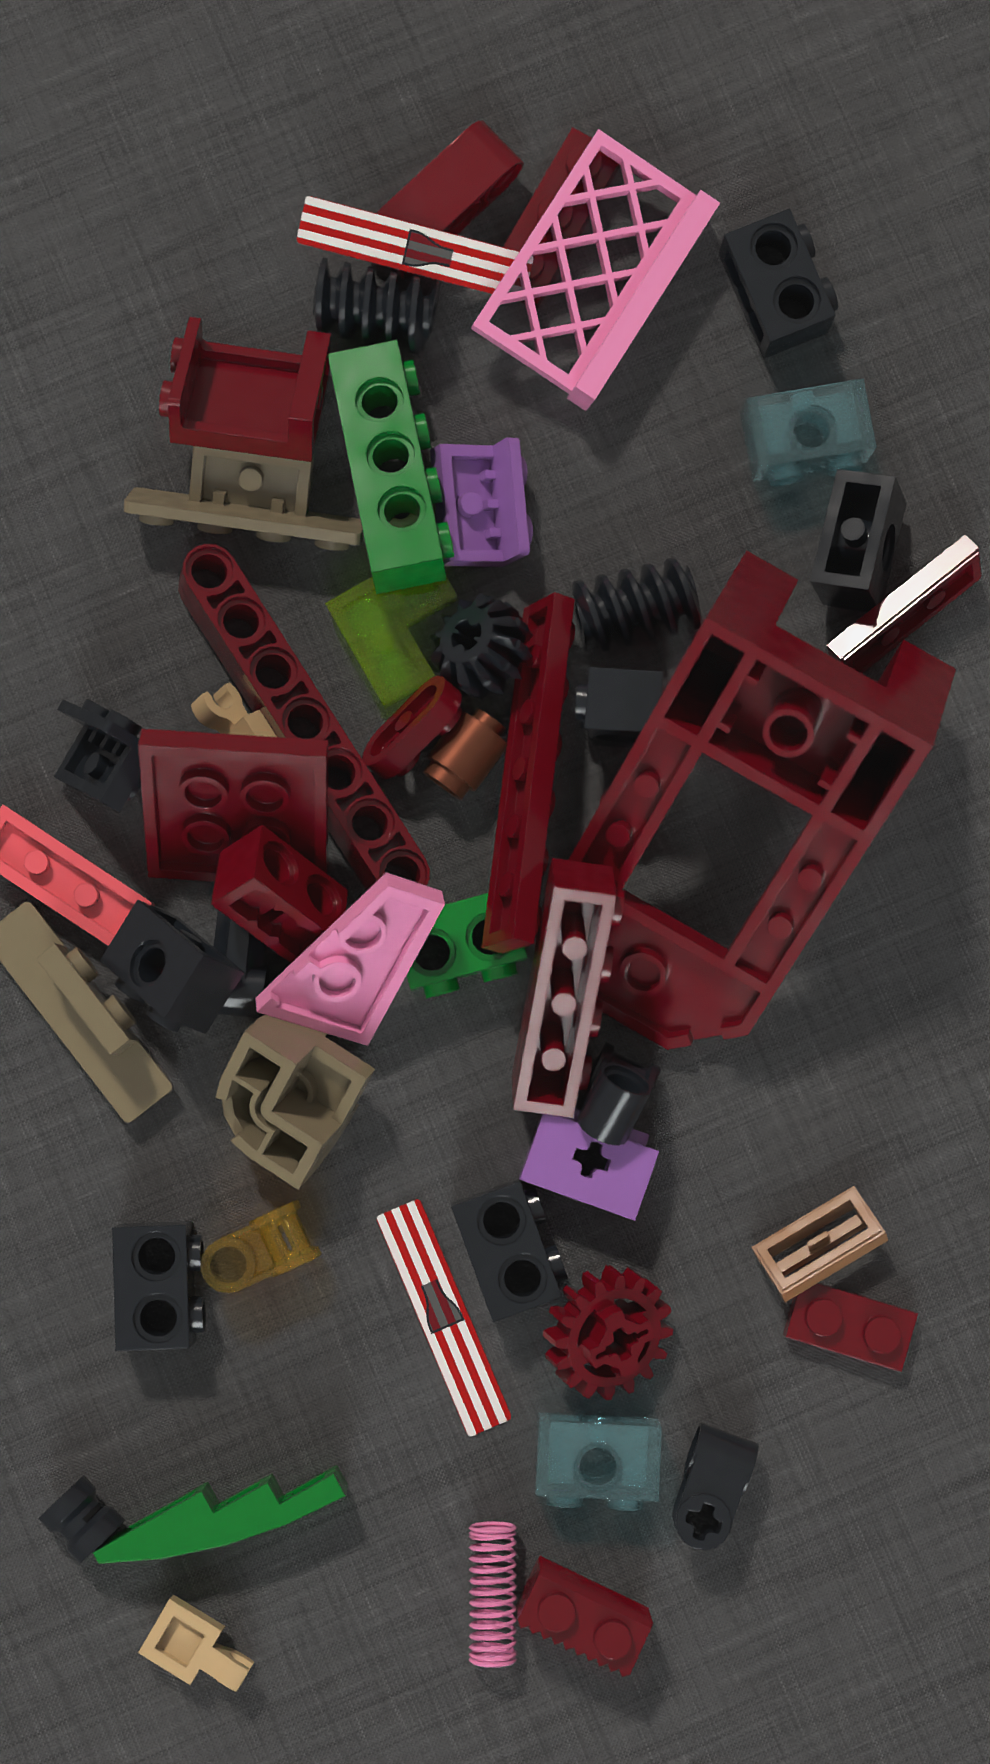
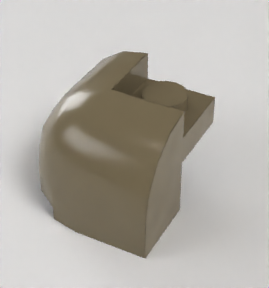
(290, 1096)

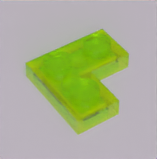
(380, 637)

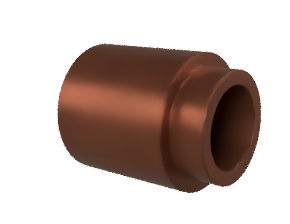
(466, 753)

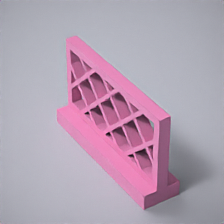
(644, 283)

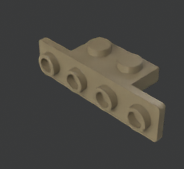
(247, 494)
(79, 1013)

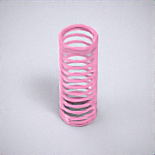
(490, 1653)

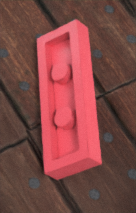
(63, 878)

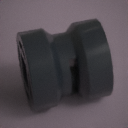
(81, 1519)

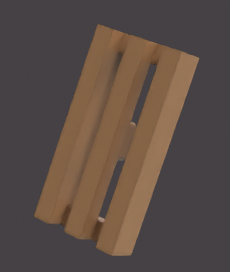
(831, 1261)

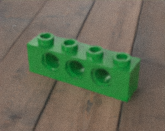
(362, 382)

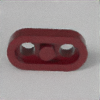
(423, 716)

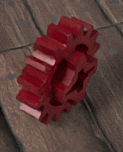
(608, 1333)

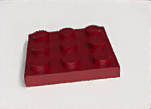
(219, 787)

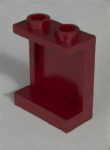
(246, 395)

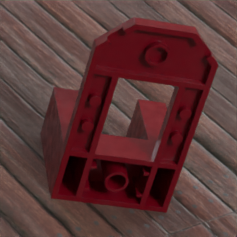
(797, 730)

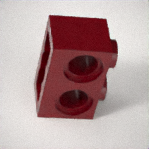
(276, 893)

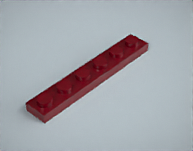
(528, 778)

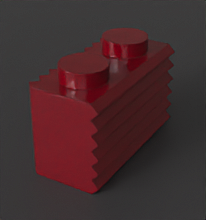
(584, 1616)

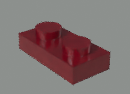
(851, 1325)

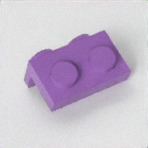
(483, 502)

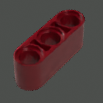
(457, 183)

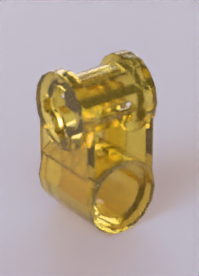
(263, 1248)

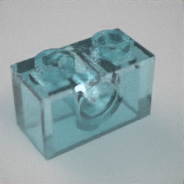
(834, 409)
(567, 1437)

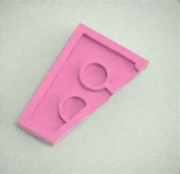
(357, 963)

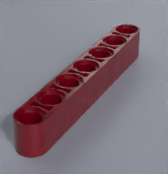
(296, 698)

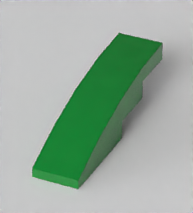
(203, 1523)

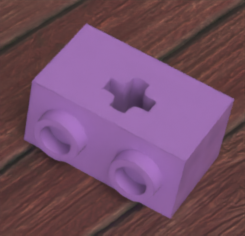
(614, 1189)

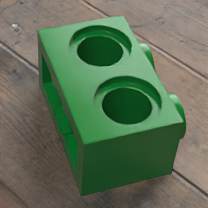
(456, 929)

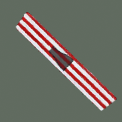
(405, 246)
(444, 1317)

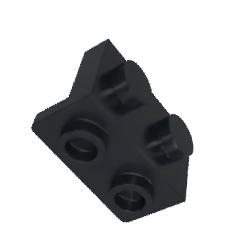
(103, 756)

